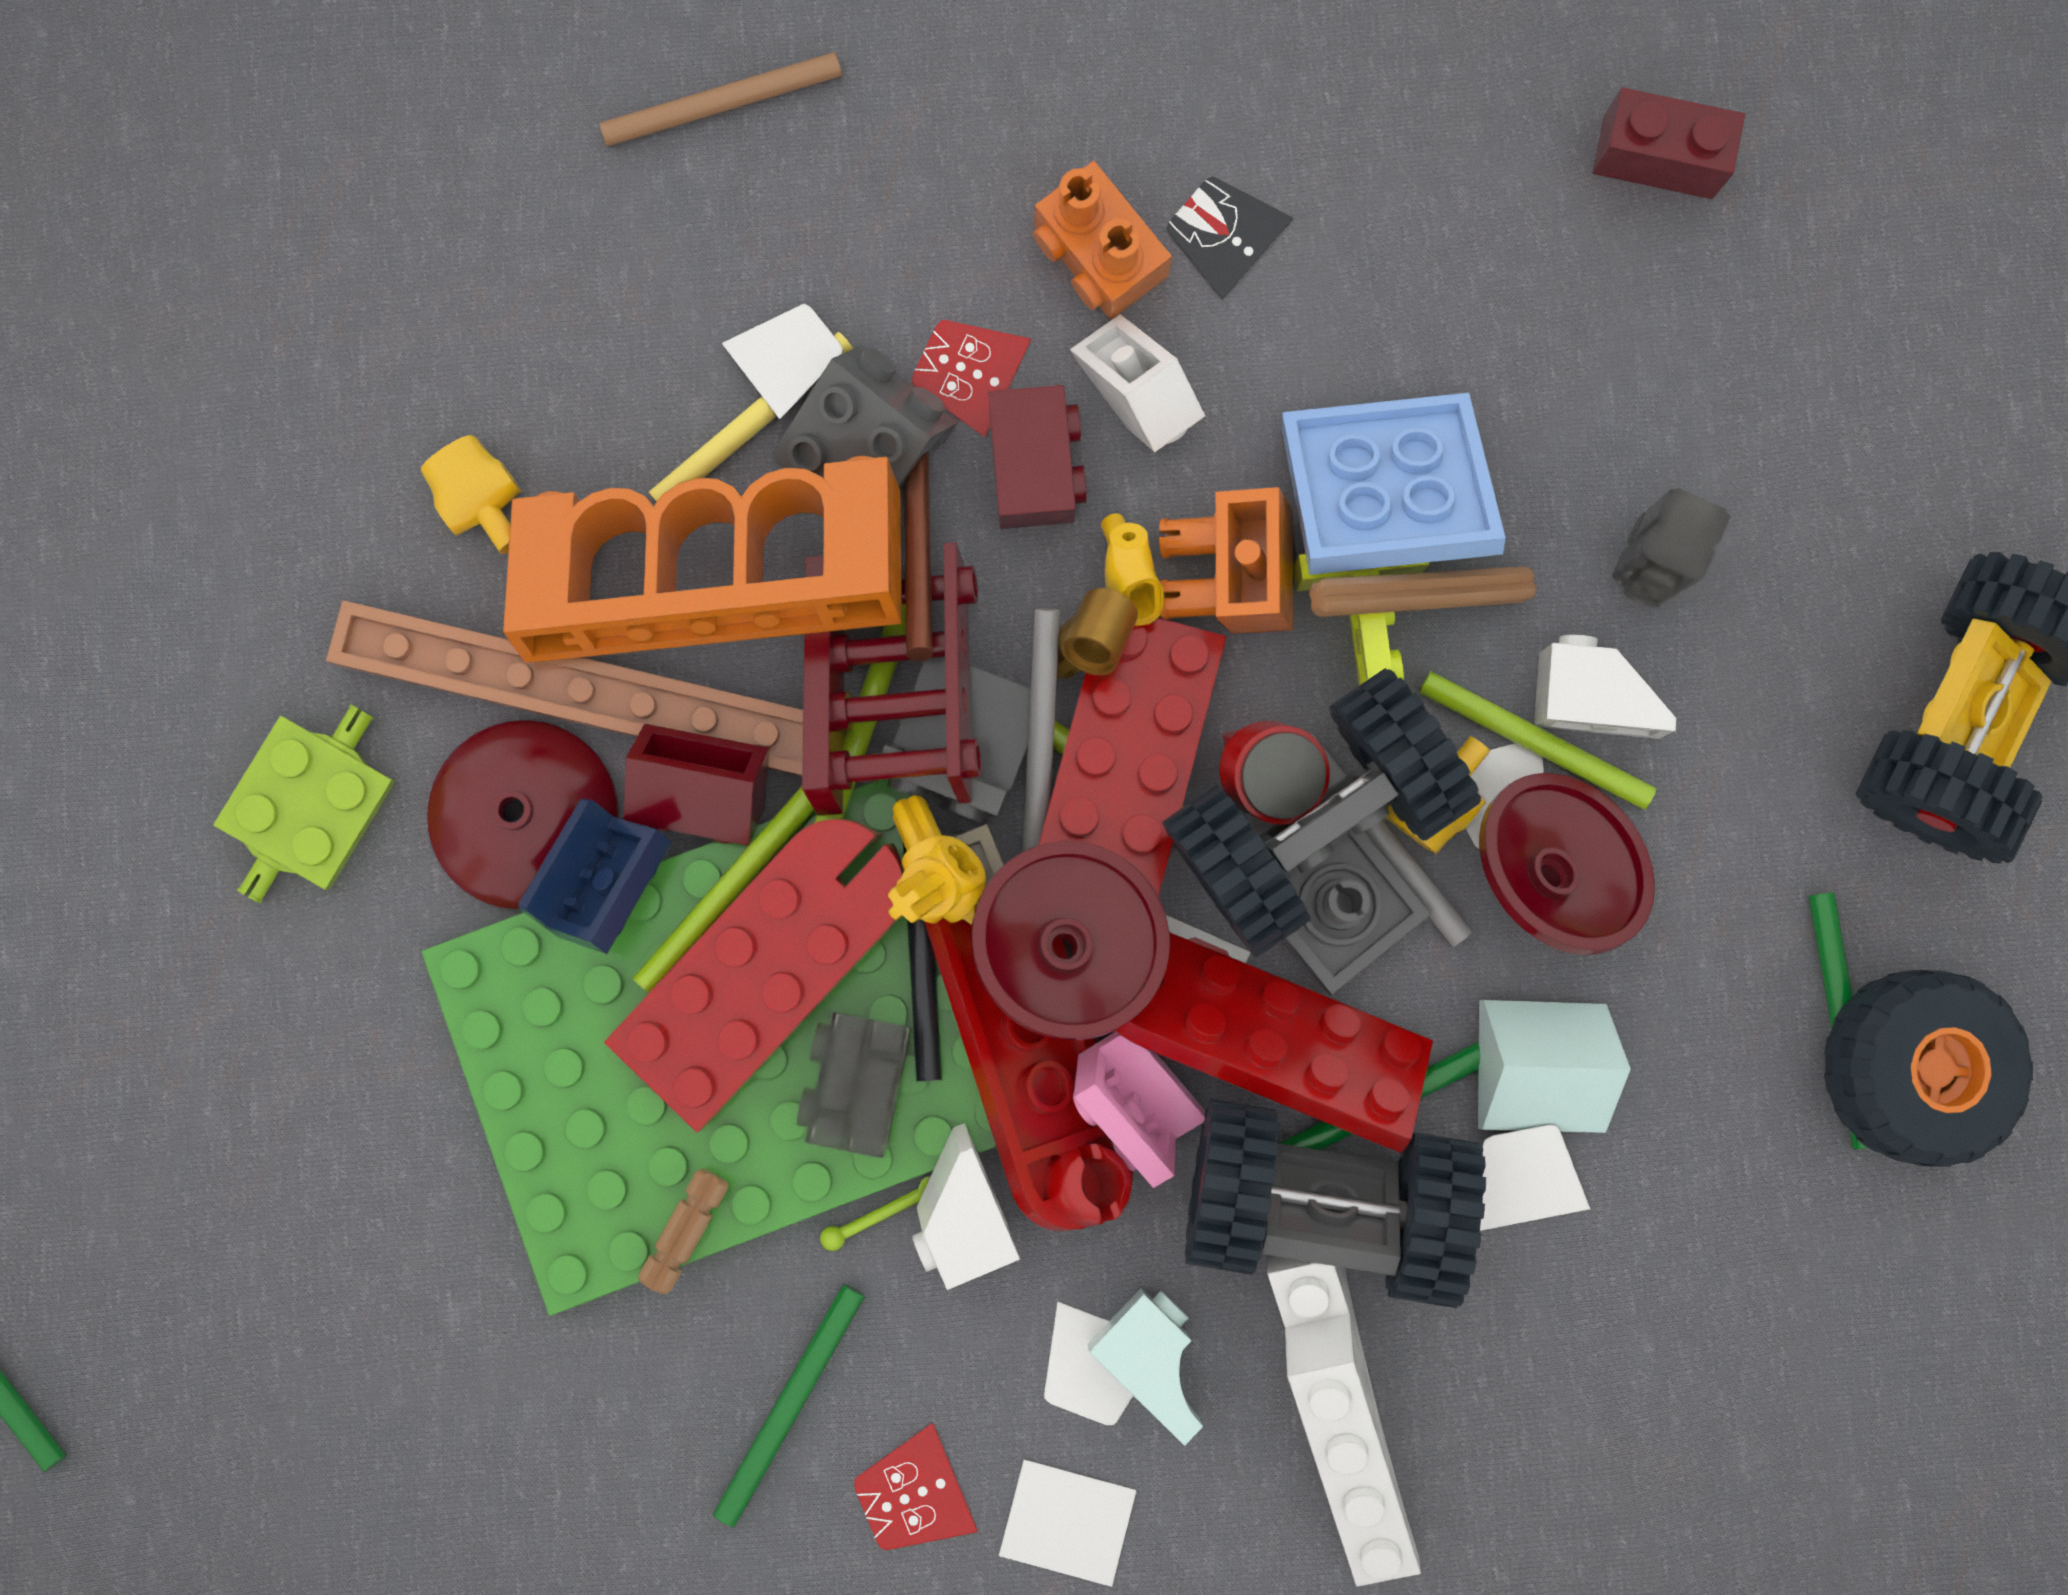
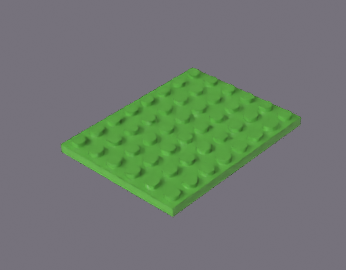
(599, 1155)

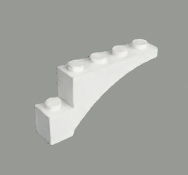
(1342, 1418)

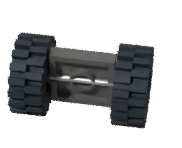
(1403, 764)
(1336, 1208)

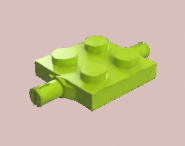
(304, 803)

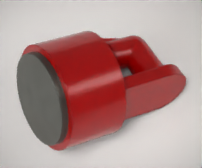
(1274, 771)

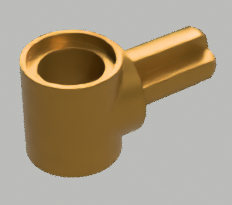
(1096, 634)

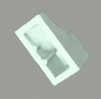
(1144, 1354)

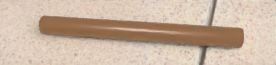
(720, 99)

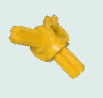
(939, 870)

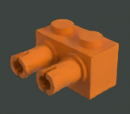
(1099, 241)
(1253, 562)

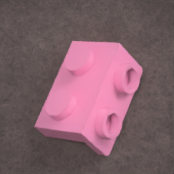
(1135, 1104)

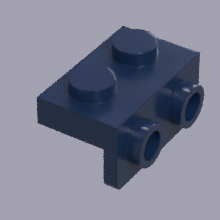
(593, 876)

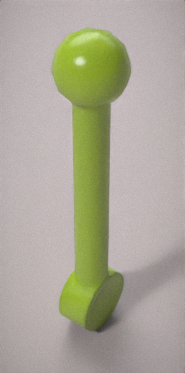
(833, 1237)

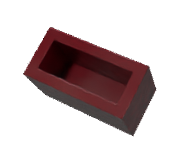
(1668, 143)
(1034, 458)
(695, 784)

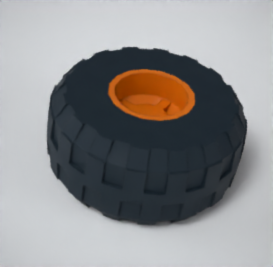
(1928, 1067)

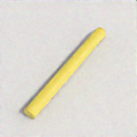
(726, 441)

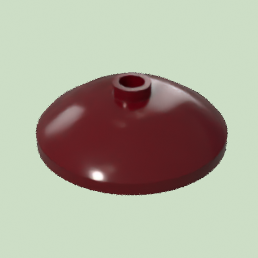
(504, 763)
(1566, 864)
(1096, 906)

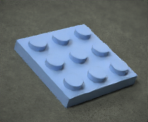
(1391, 484)

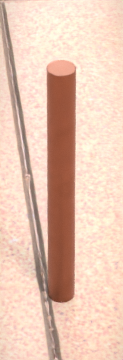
(918, 562)

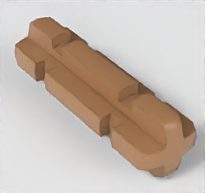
(683, 1231)

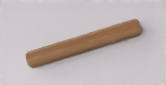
(1421, 591)

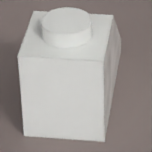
(1139, 382)
(1596, 692)
(962, 1217)

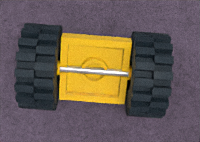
(1955, 773)

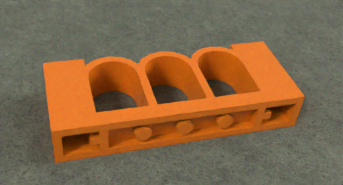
(558, 537)

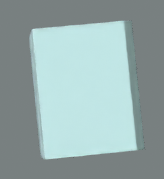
(1548, 1066)

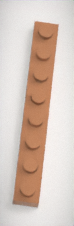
(562, 689)

